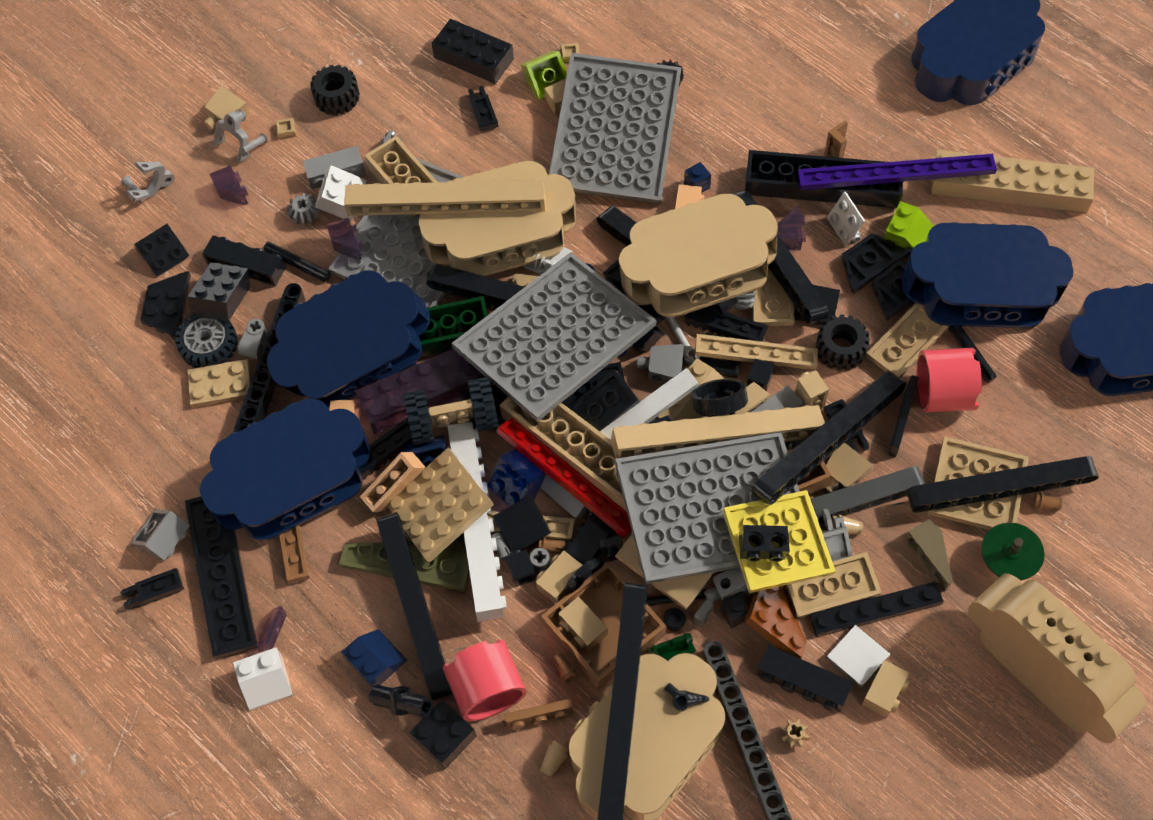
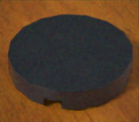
(583, 573)

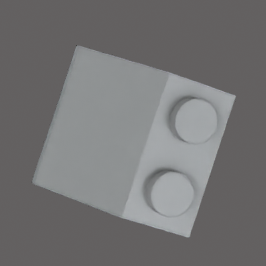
(160, 534)

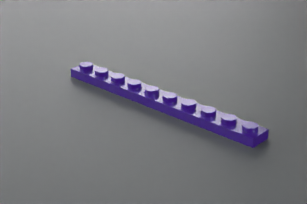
(896, 171)

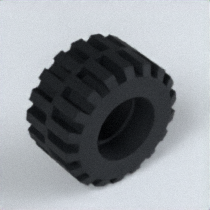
(335, 78)
(847, 329)

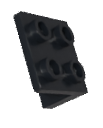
(161, 249)

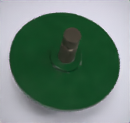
(1013, 550)

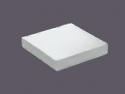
(858, 656)

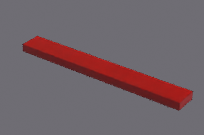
(566, 476)

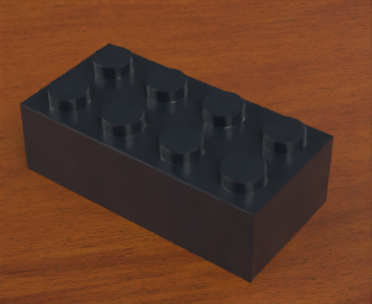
(473, 51)

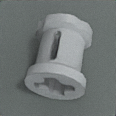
(540, 553)

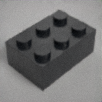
(219, 292)

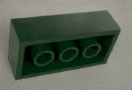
(449, 323)

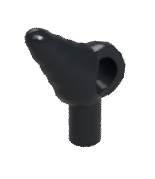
(683, 698)

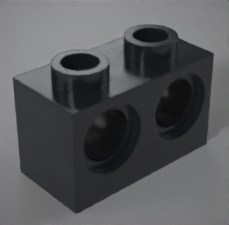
(763, 536)

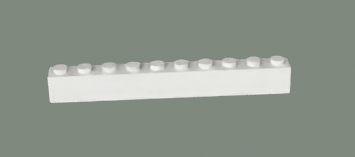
(478, 540)

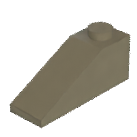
(930, 548)

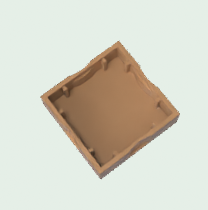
(604, 597)

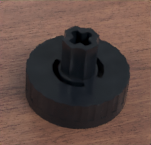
(719, 397)

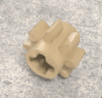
(796, 727)

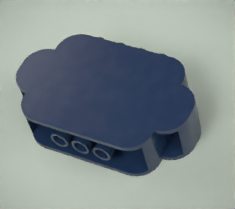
(975, 48)
(986, 275)
(348, 337)
(1113, 340)
(285, 469)

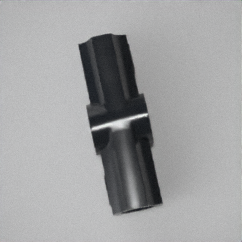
(401, 700)

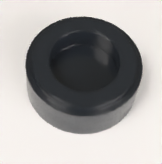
(674, 619)

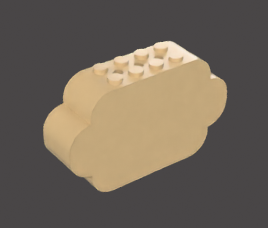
(502, 240)
(698, 255)
(1057, 657)
(664, 741)

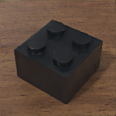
(443, 734)

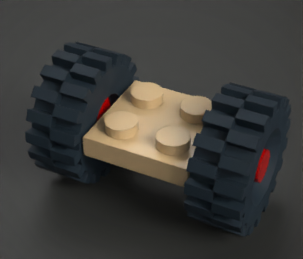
(480, 404)

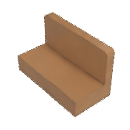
(836, 141)

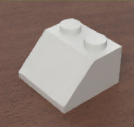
(263, 678)

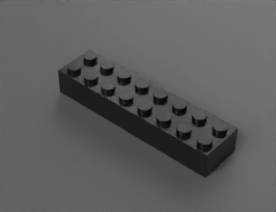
(777, 176)

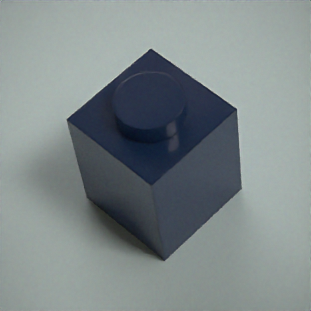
(698, 176)

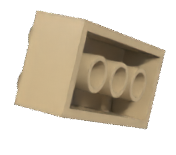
(396, 164)

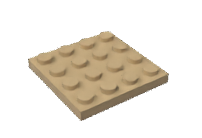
(967, 459)
(440, 504)

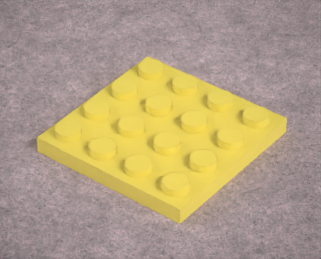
(808, 550)

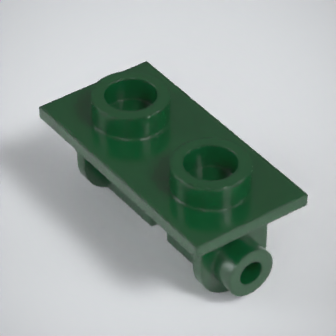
(673, 647)

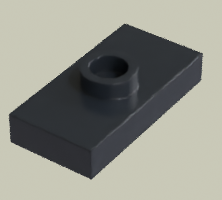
(609, 548)

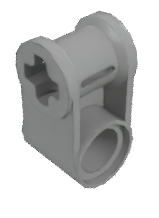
(253, 339)

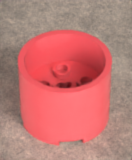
(948, 380)
(484, 680)

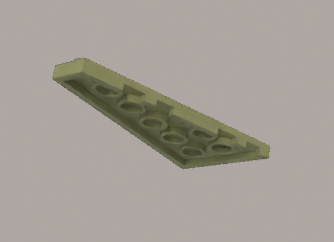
(445, 571)

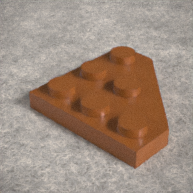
(775, 620)

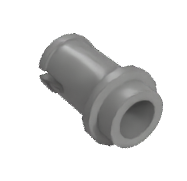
(502, 547)

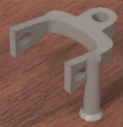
(232, 124)
(160, 179)

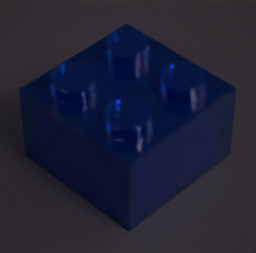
(515, 477)

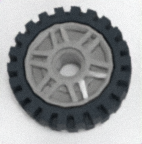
(202, 353)

